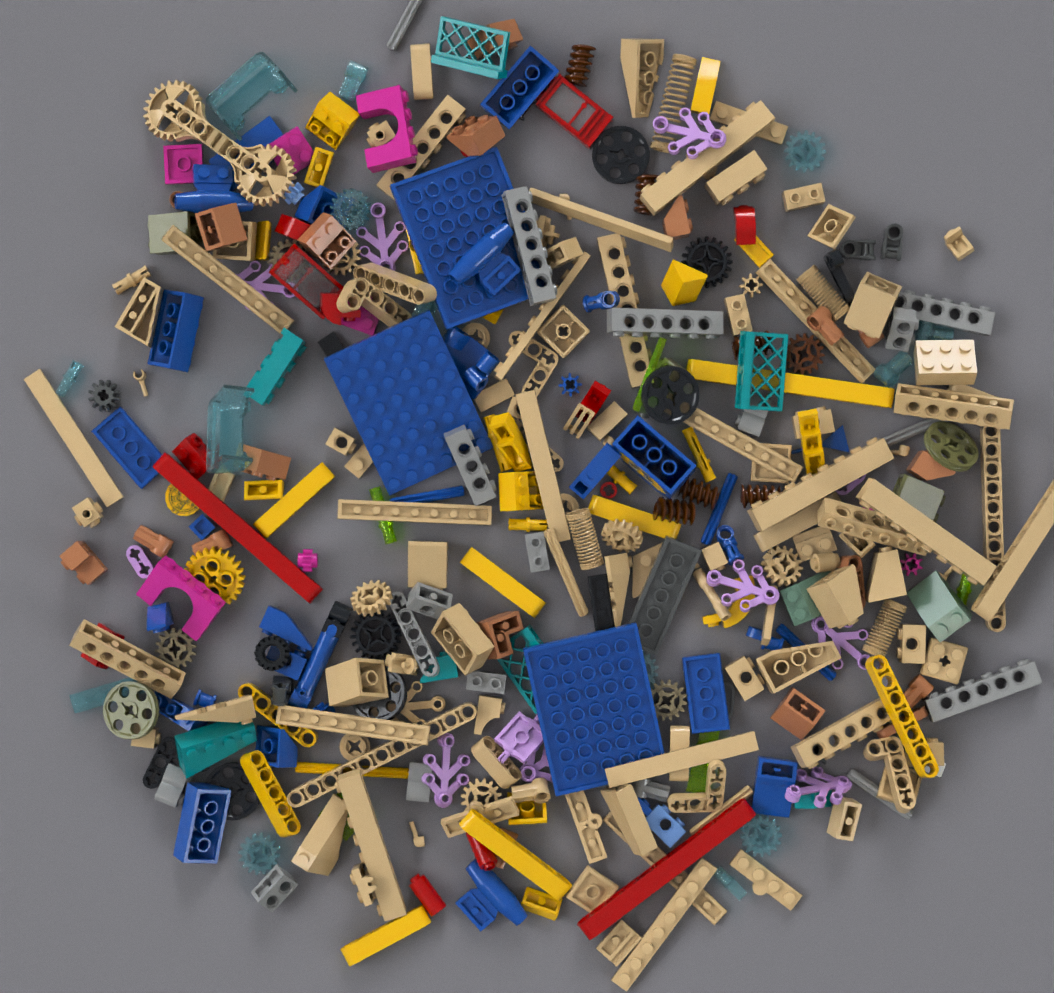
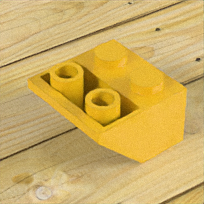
(332, 120)
(519, 491)

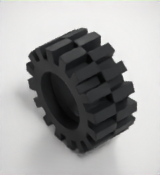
(272, 641)

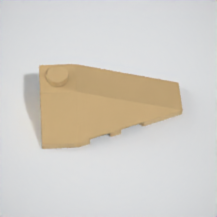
(640, 66)
(618, 574)
(789, 665)
(233, 710)
(322, 844)

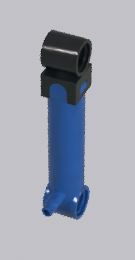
(320, 655)

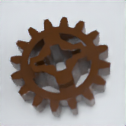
(811, 357)

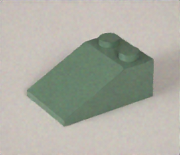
(799, 602)
(939, 606)

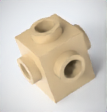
(380, 129)
(82, 509)

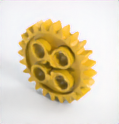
(225, 565)

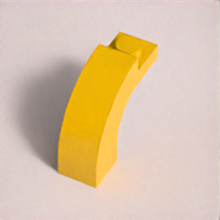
(736, 614)

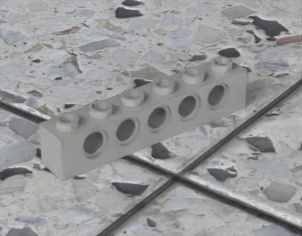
(523, 197)
(984, 315)
(712, 319)
(1030, 678)

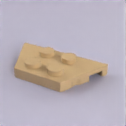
(642, 566)

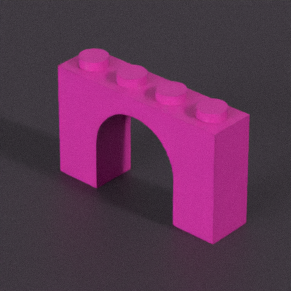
(400, 149)
(205, 602)

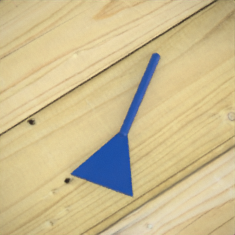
(835, 441)

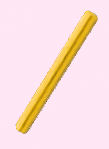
(321, 768)

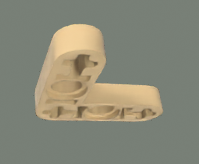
(541, 365)
(706, 797)

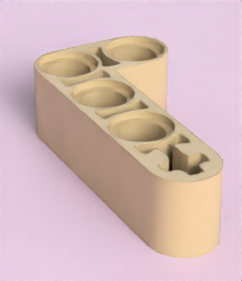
(376, 306)
(894, 775)

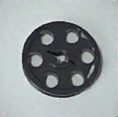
(613, 161)
(677, 399)
(400, 699)
(237, 783)

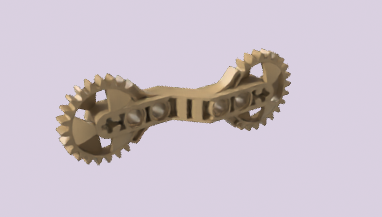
(164, 105)

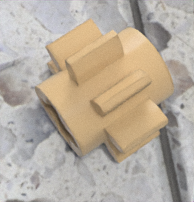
(747, 289)

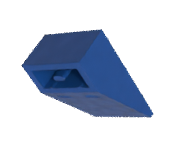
(770, 785)

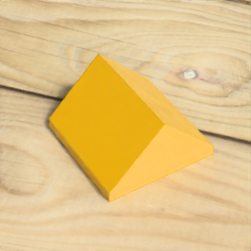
(682, 283)
(529, 812)

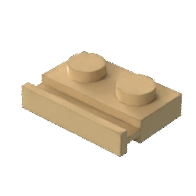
(813, 542)
(618, 942)

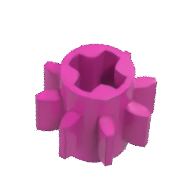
(307, 560)
(915, 561)

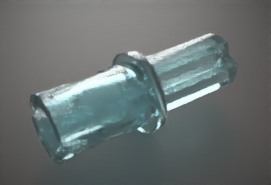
(69, 377)
(729, 883)

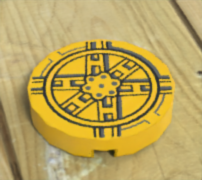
(179, 503)

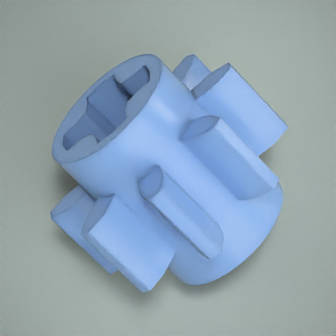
(295, 195)

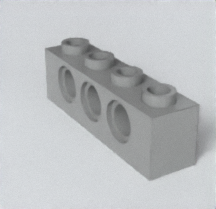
(478, 493)

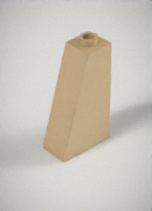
(630, 818)

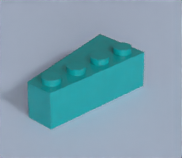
(276, 366)
(211, 743)

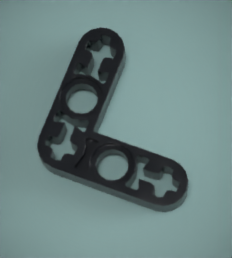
(834, 262)
(173, 754)

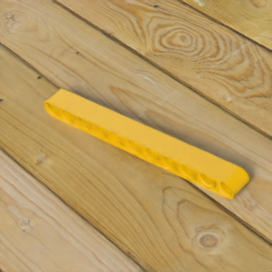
(797, 384)

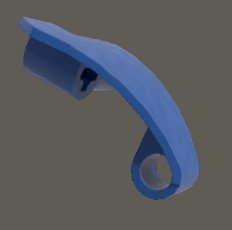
(471, 360)

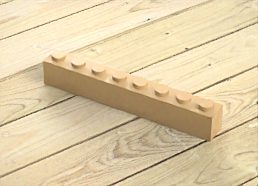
(690, 171)
(820, 484)
(925, 531)
(371, 843)

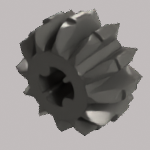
(109, 391)

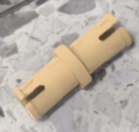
(131, 280)

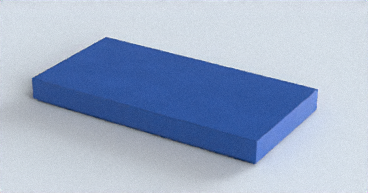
(262, 133)
(129, 446)
(706, 693)

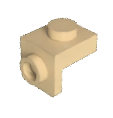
(958, 243)

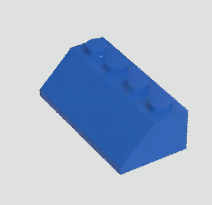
(520, 88)
(176, 330)
(202, 823)

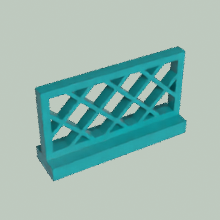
(471, 64)
(746, 367)
(531, 639)

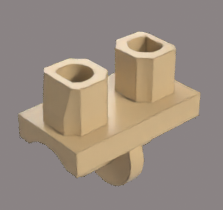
(547, 230)
(401, 663)

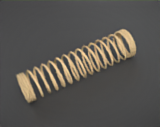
(687, 62)

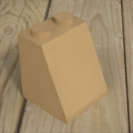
(872, 305)
(428, 563)
(885, 576)
(838, 597)
(356, 682)

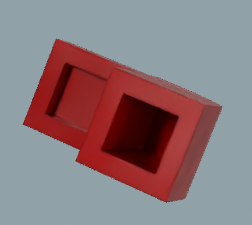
(745, 225)
(291, 227)
(331, 312)
(594, 399)

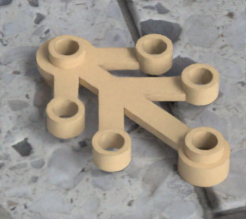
(413, 705)

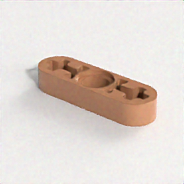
(889, 729)

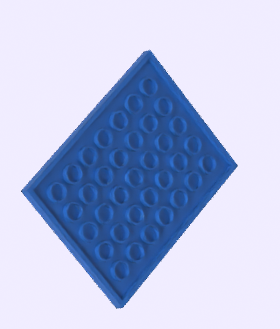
(445, 217)
(405, 399)
(593, 705)

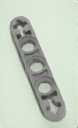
(420, 641)

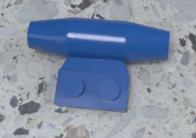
(212, 190)
(487, 260)
(488, 898)

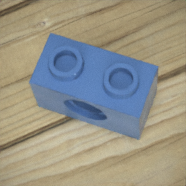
(668, 835)

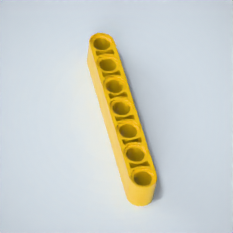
(909, 722)
(515, 854)

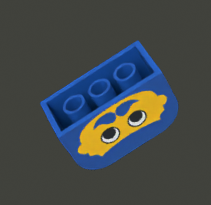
(653, 458)

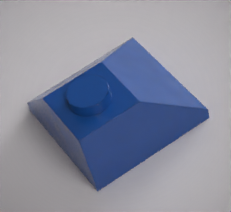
(315, 204)
(276, 747)

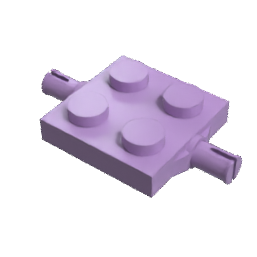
(520, 738)

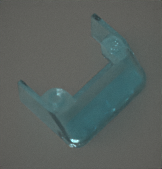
(246, 89)
(225, 430)

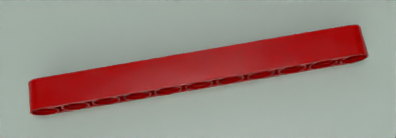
(237, 527)
(666, 868)

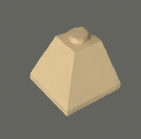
(831, 226)

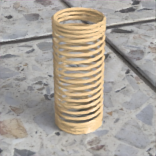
(815, 285)
(584, 514)
(877, 639)

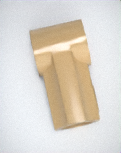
(537, 790)

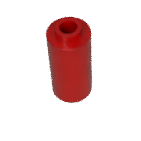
(485, 858)
(426, 894)

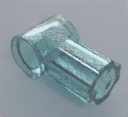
(354, 76)
(929, 331)
(889, 373)

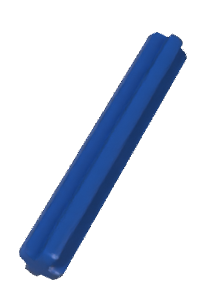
(431, 495)
(719, 509)
(794, 641)

